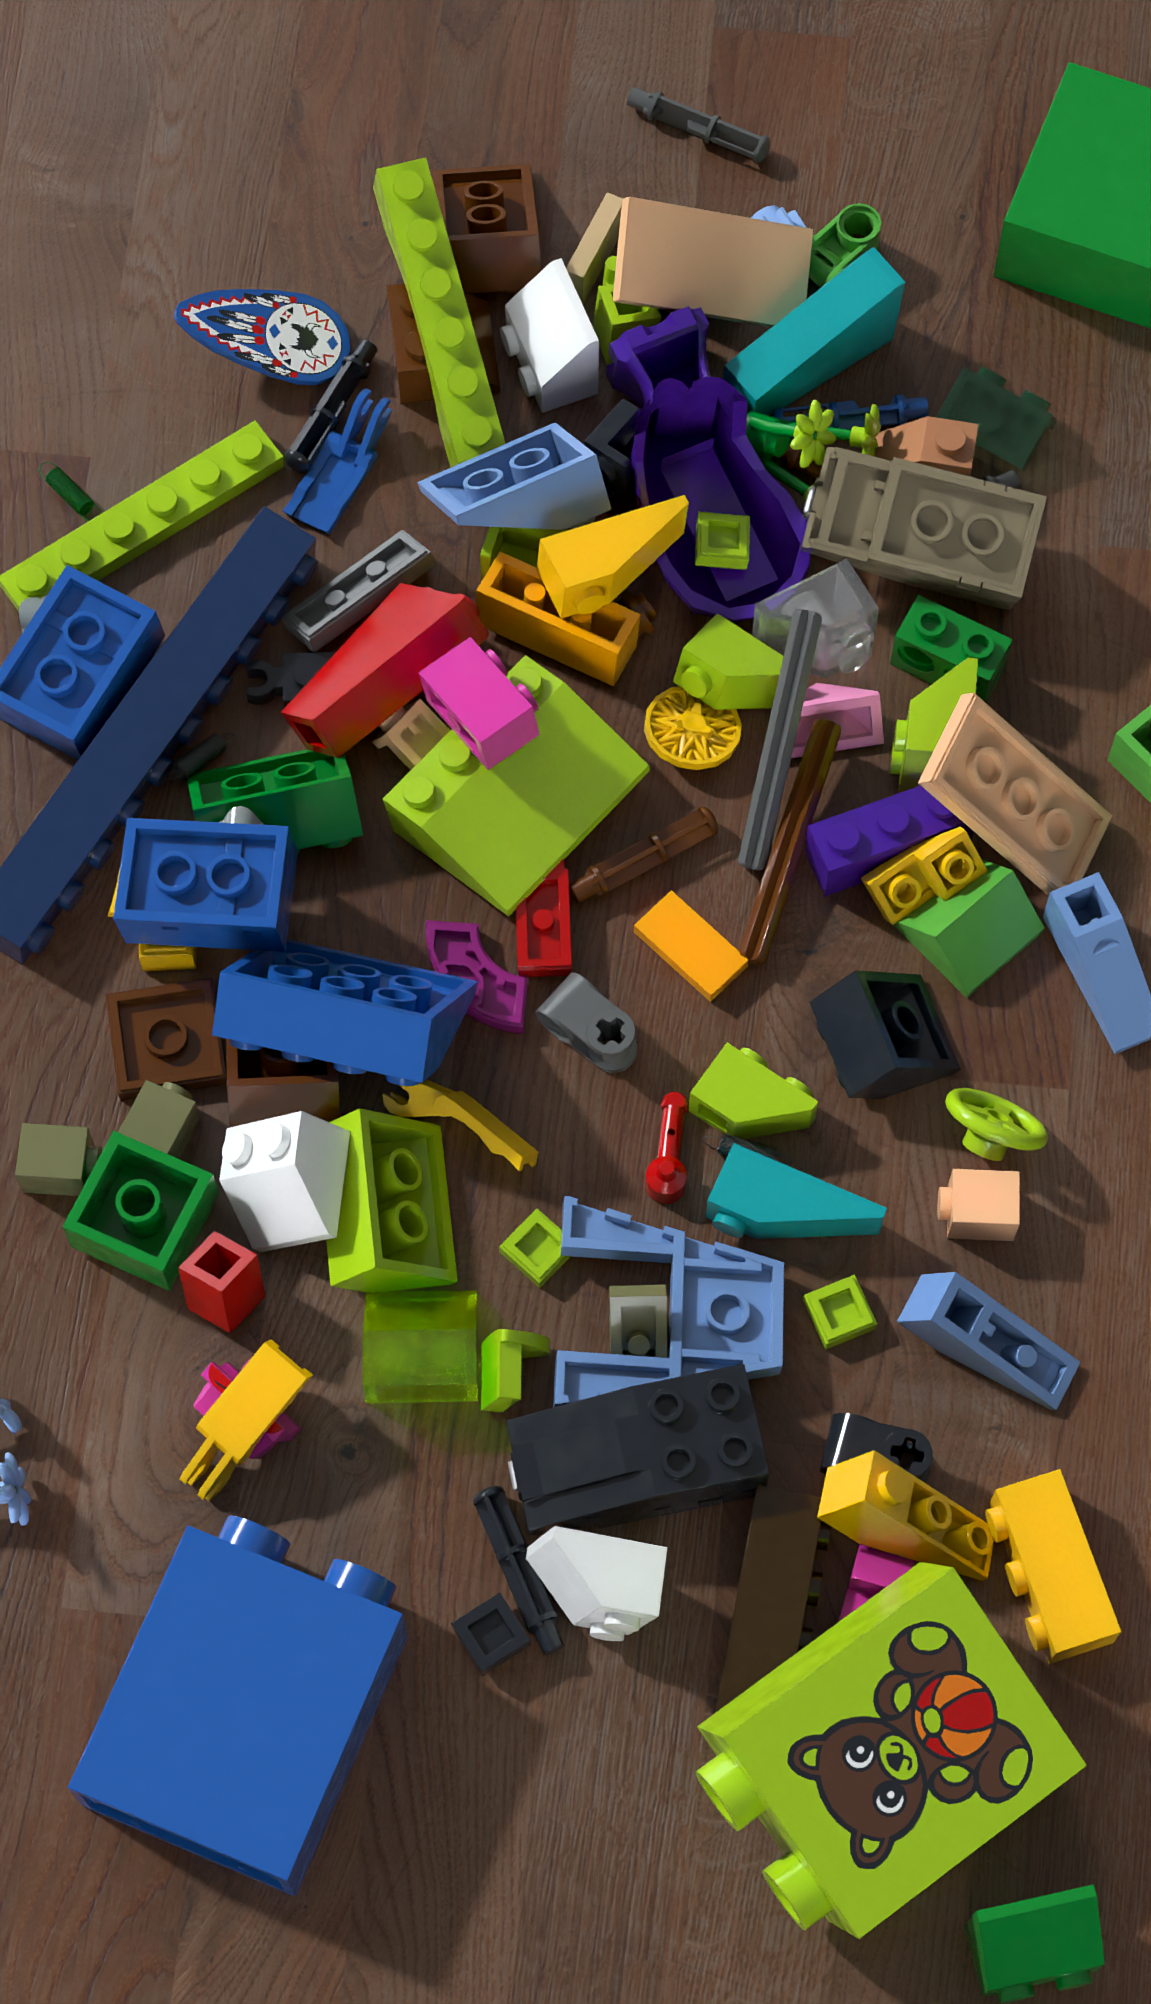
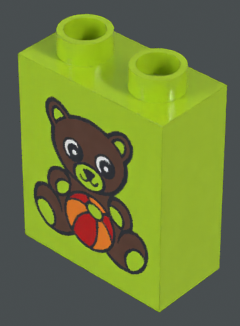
(885, 1752)

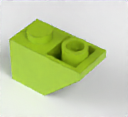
(748, 1099)

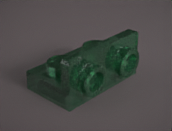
(1007, 423)

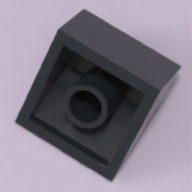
(883, 1034)

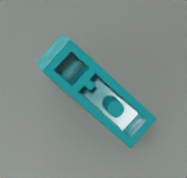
(778, 1201)

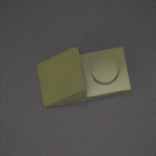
(638, 1320)

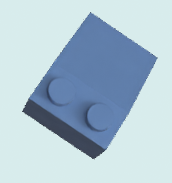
(526, 483)

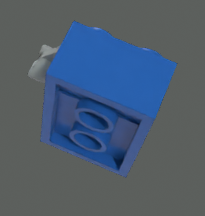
(75, 660)
(206, 883)

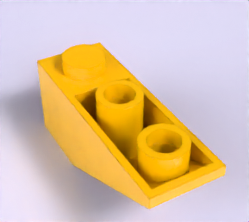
(903, 1516)

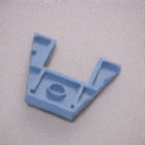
(720, 1312)

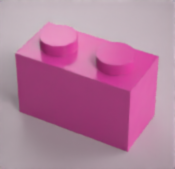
(481, 702)

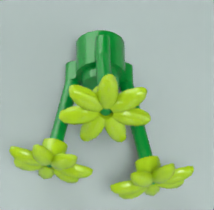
(772, 436)

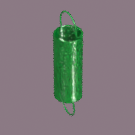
(69, 491)

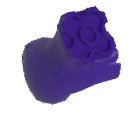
(697, 446)

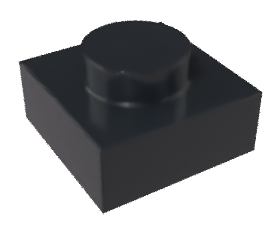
(491, 1634)

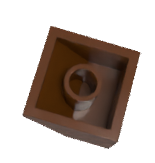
(410, 360)

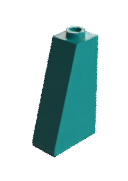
(820, 336)

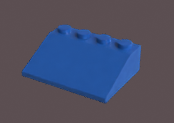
(342, 1010)

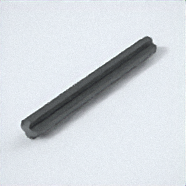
(780, 739)

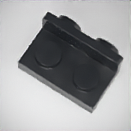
(613, 446)

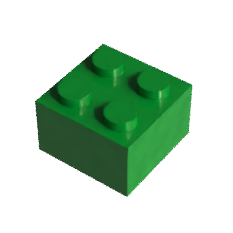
(141, 1210)

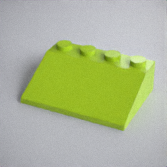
(528, 812)

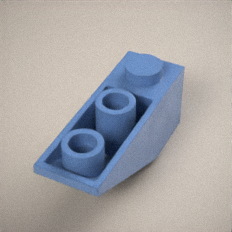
(1101, 959)

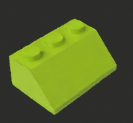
(392, 1207)

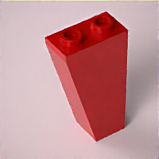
(380, 666)

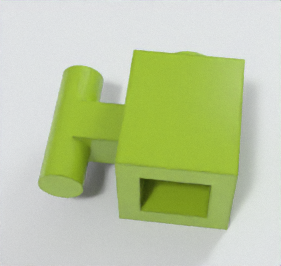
(615, 318)

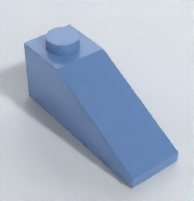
(987, 1338)

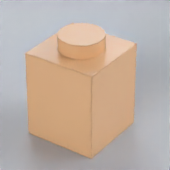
(981, 1204)

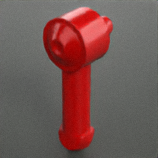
(666, 1174)

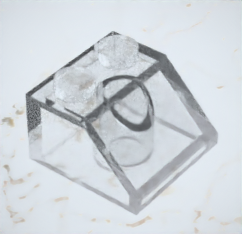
(846, 614)

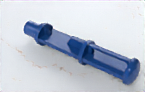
(849, 414)

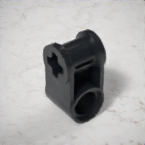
(856, 1435)

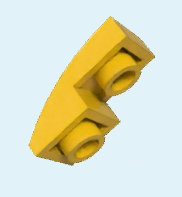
(928, 869)

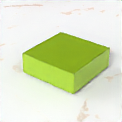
(722, 540)
(535, 1248)
(839, 1312)

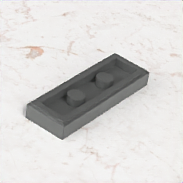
(357, 591)

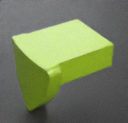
(502, 1365)

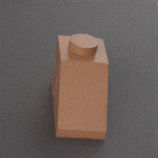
(931, 442)

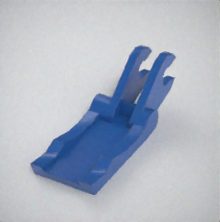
(340, 467)

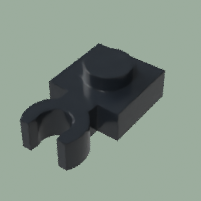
(285, 680)

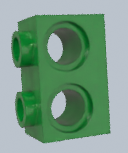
(938, 639)

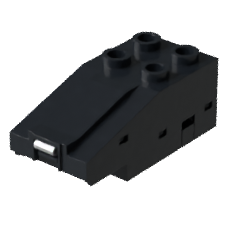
(639, 1452)

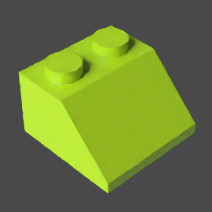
(926, 721)

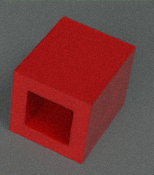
(222, 1281)

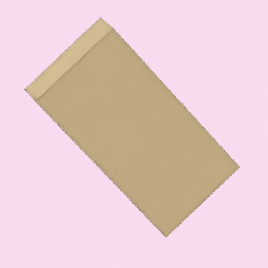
(595, 246)

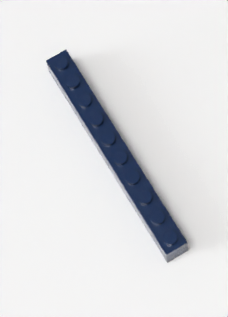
(148, 728)

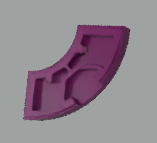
(458, 951)

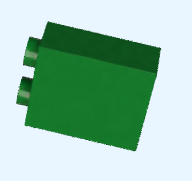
(1086, 200)

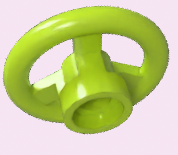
(992, 1124)

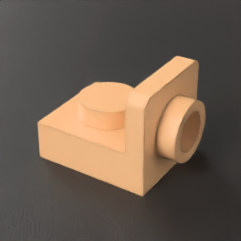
(411, 733)

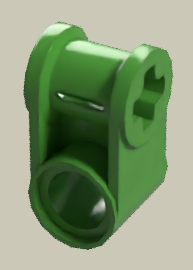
(835, 248)

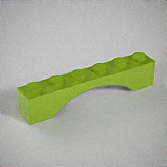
(440, 309)

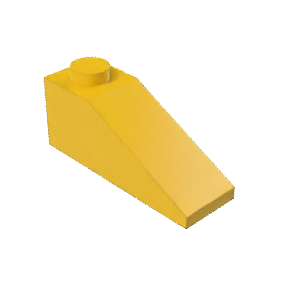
(601, 559)

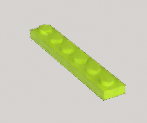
(150, 514)

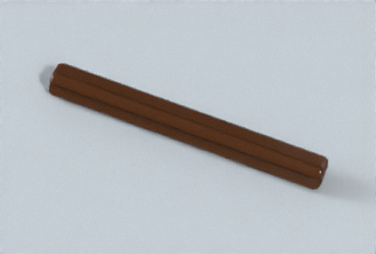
(789, 841)

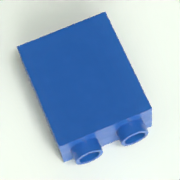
(243, 1703)

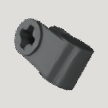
(583, 1018)

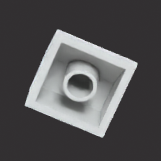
(552, 340)
(285, 1179)
(601, 1579)

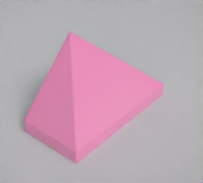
(852, 708)

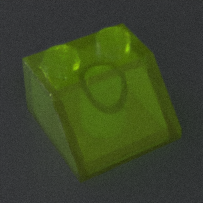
(420, 1346)

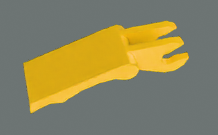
(437, 1100)
(244, 1415)

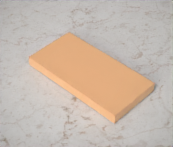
(710, 261)
(1014, 796)

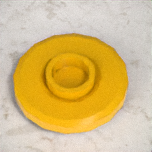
(690, 731)

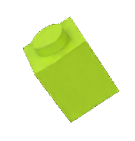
(729, 667)

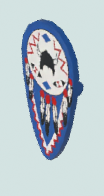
(269, 332)

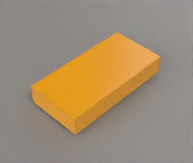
(690, 946)

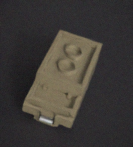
(923, 526)

